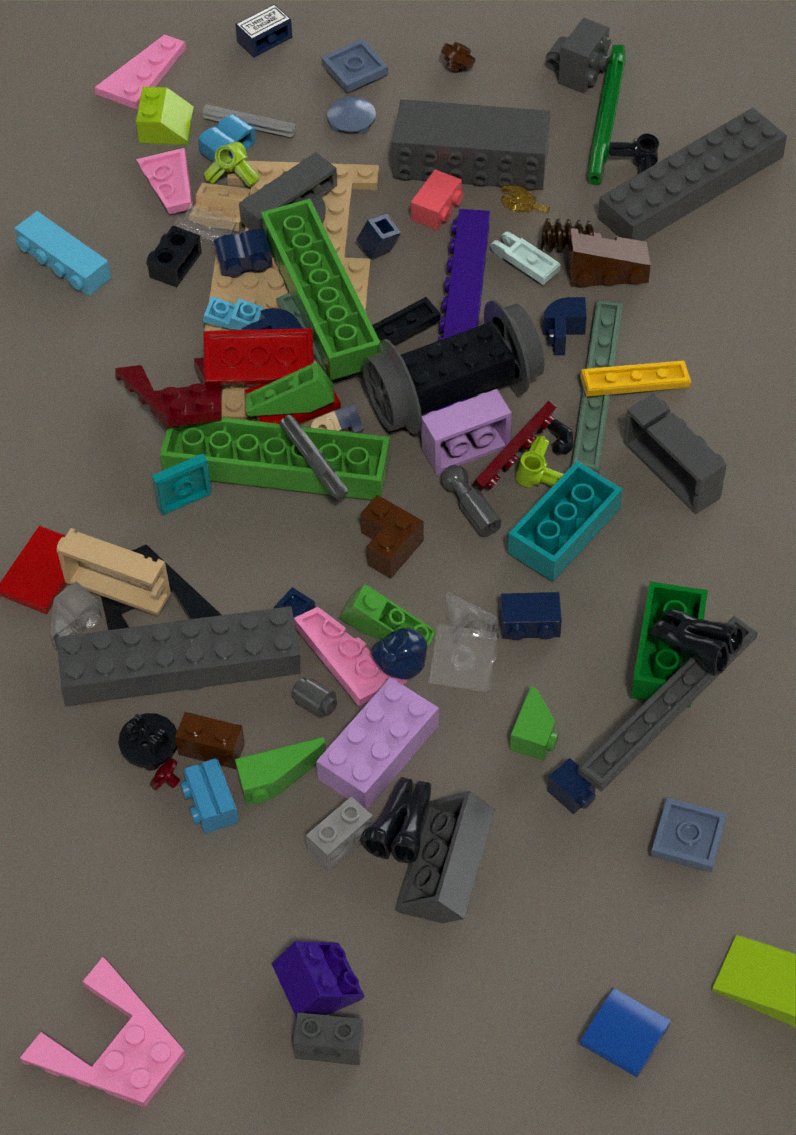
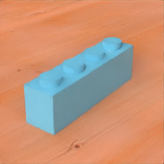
(62, 253)

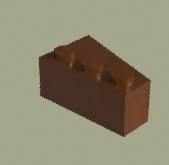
(606, 261)

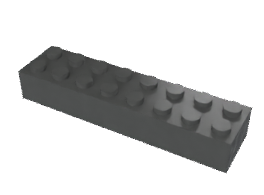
(692, 176)
(178, 655)

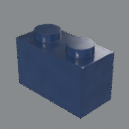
(530, 615)

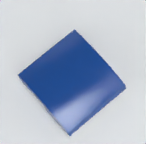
(625, 1032)

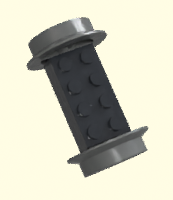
(454, 368)

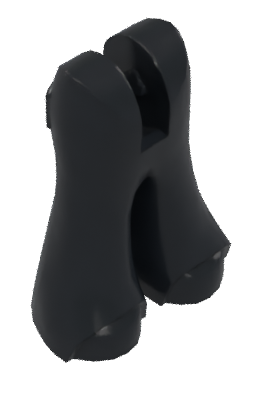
(702, 639)
(383, 835)

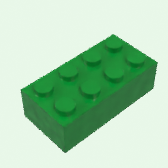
(655, 659)

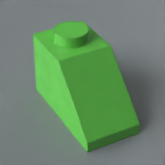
(534, 728)

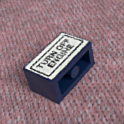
(264, 30)

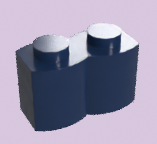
(243, 252)

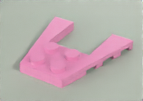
(133, 1062)

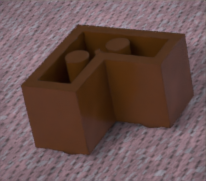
(393, 535)

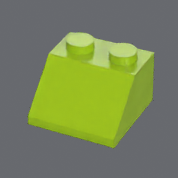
(163, 117)

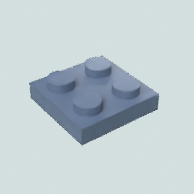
(354, 65)
(689, 834)

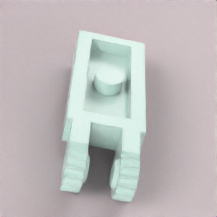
(526, 257)

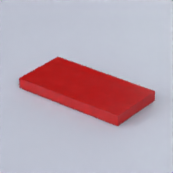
(255, 355)

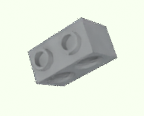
(339, 834)

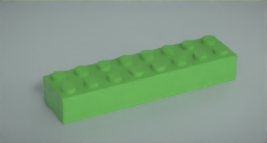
(320, 287)
(267, 457)

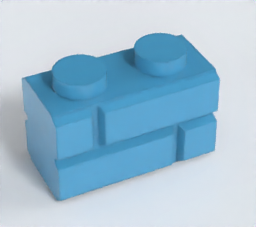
(209, 795)

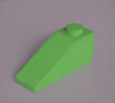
(295, 393)
(273, 771)

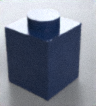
(378, 236)
(570, 787)

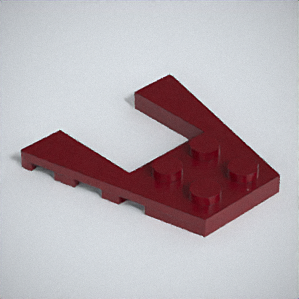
(175, 405)

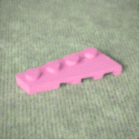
(141, 71)
(343, 655)

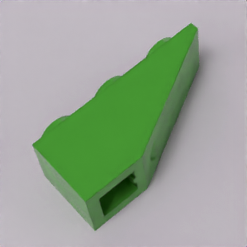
(379, 616)

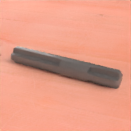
(314, 457)

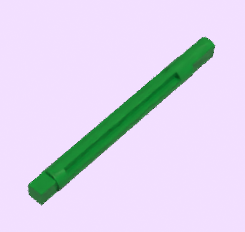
(606, 114)

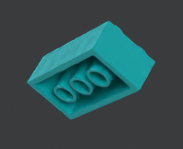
(564, 521)

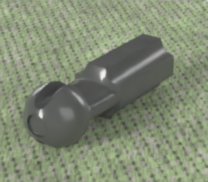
(472, 501)

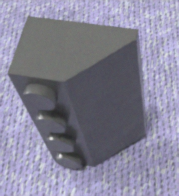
(448, 858)

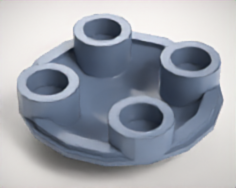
(351, 115)

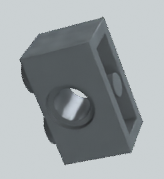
(328, 1038)

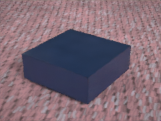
(298, 601)

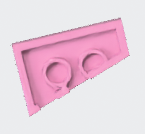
(169, 178)

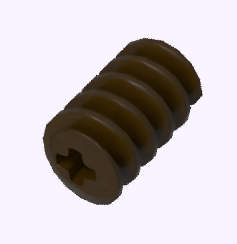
(560, 234)

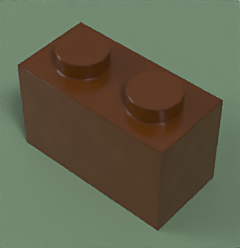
(209, 739)

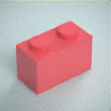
(436, 199)

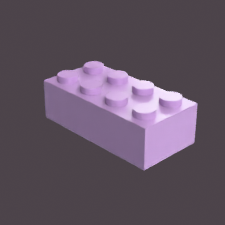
(378, 743)

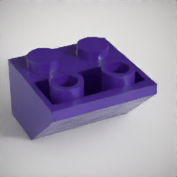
(317, 978)

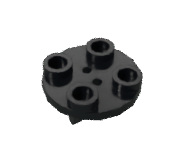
(138, 732)

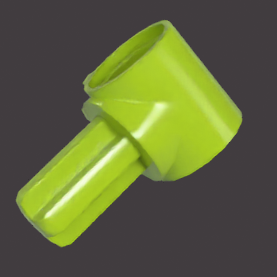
(225, 163)
(533, 465)

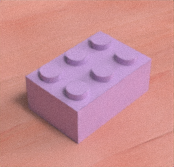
(466, 431)

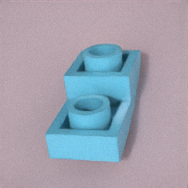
(231, 315)

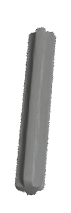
(258, 122)

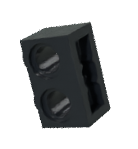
(174, 256)

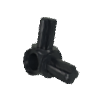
(642, 150)

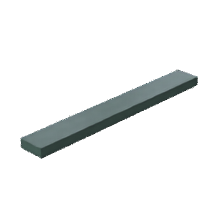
(595, 408)

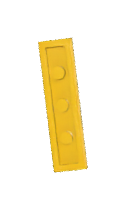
(635, 378)

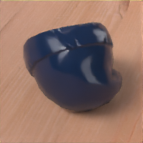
(401, 653)

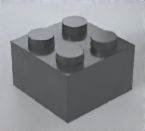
(584, 55)

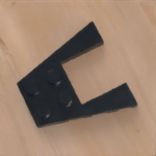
(189, 599)

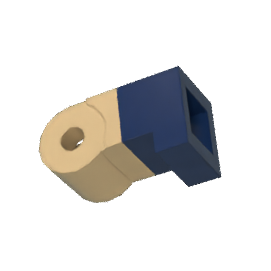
(340, 420)

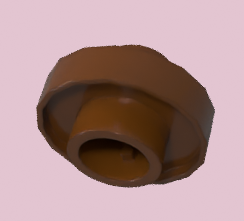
(457, 56)

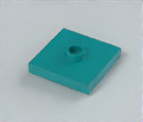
(182, 484)

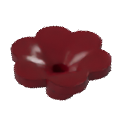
(165, 775)

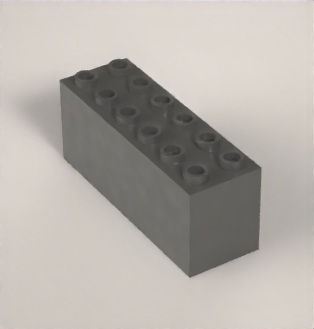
(471, 143)

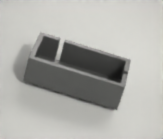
(674, 453)

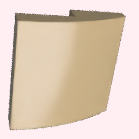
(222, 200)

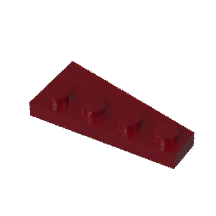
(523, 439)

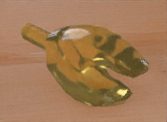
(520, 200)

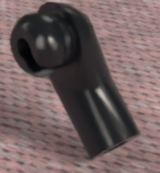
(565, 437)

